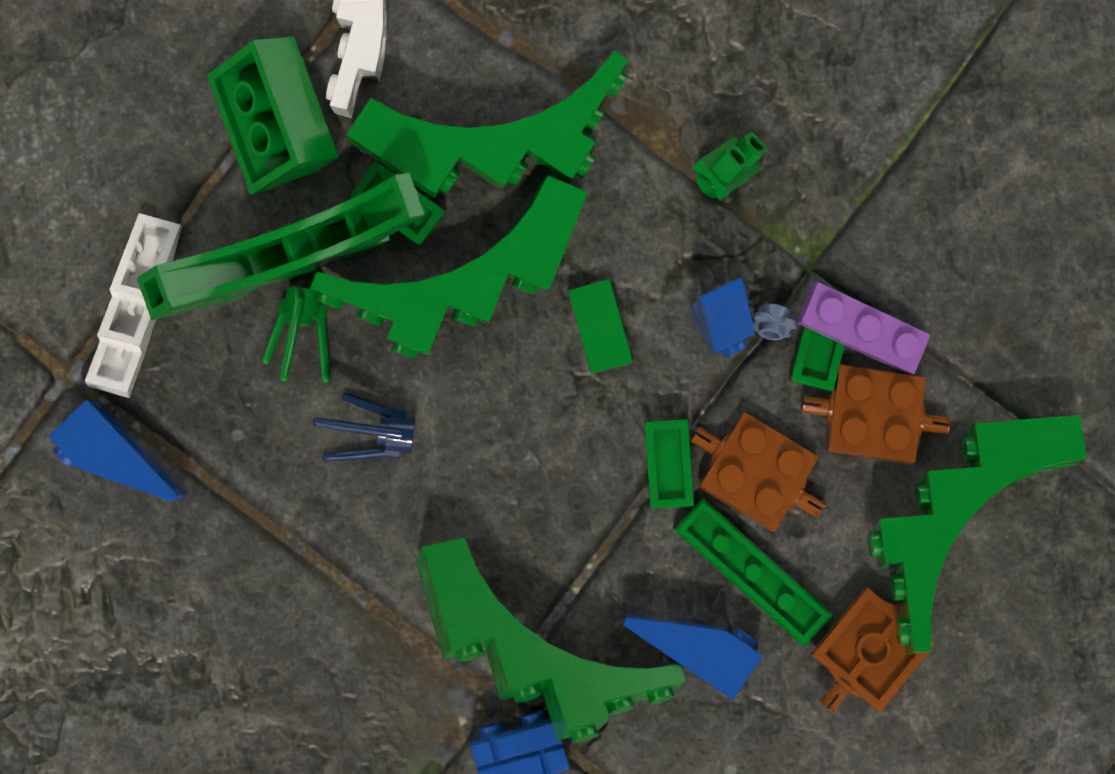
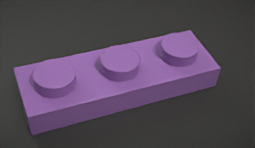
(862, 328)

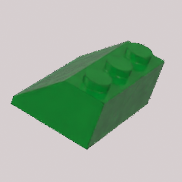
(271, 114)

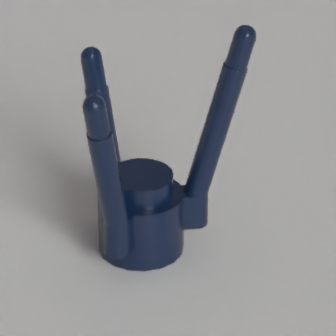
(394, 433)

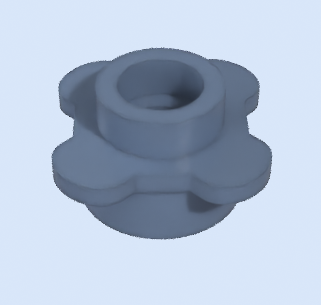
(774, 322)

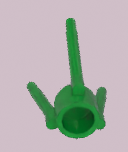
(299, 310)

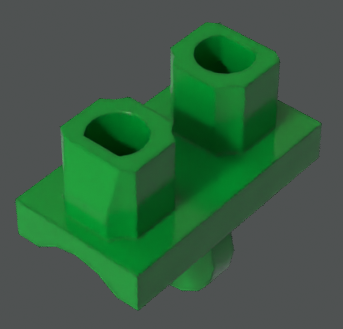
(729, 166)

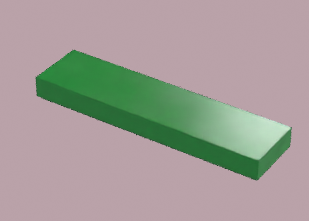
(753, 572)

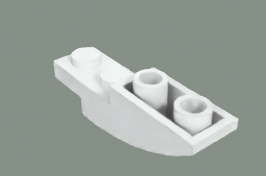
(360, 50)

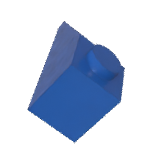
(724, 318)
(102, 447)
(706, 650)

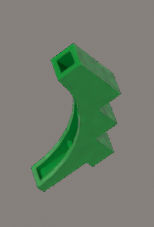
(490, 152)
(284, 253)
(416, 309)
(950, 497)
(522, 663)

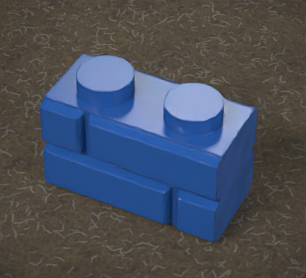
(520, 748)

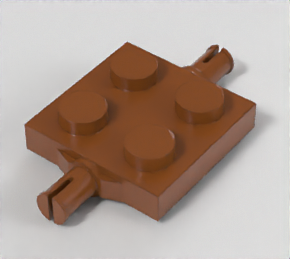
(875, 414)
(758, 472)
(865, 653)

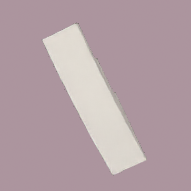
(127, 321)

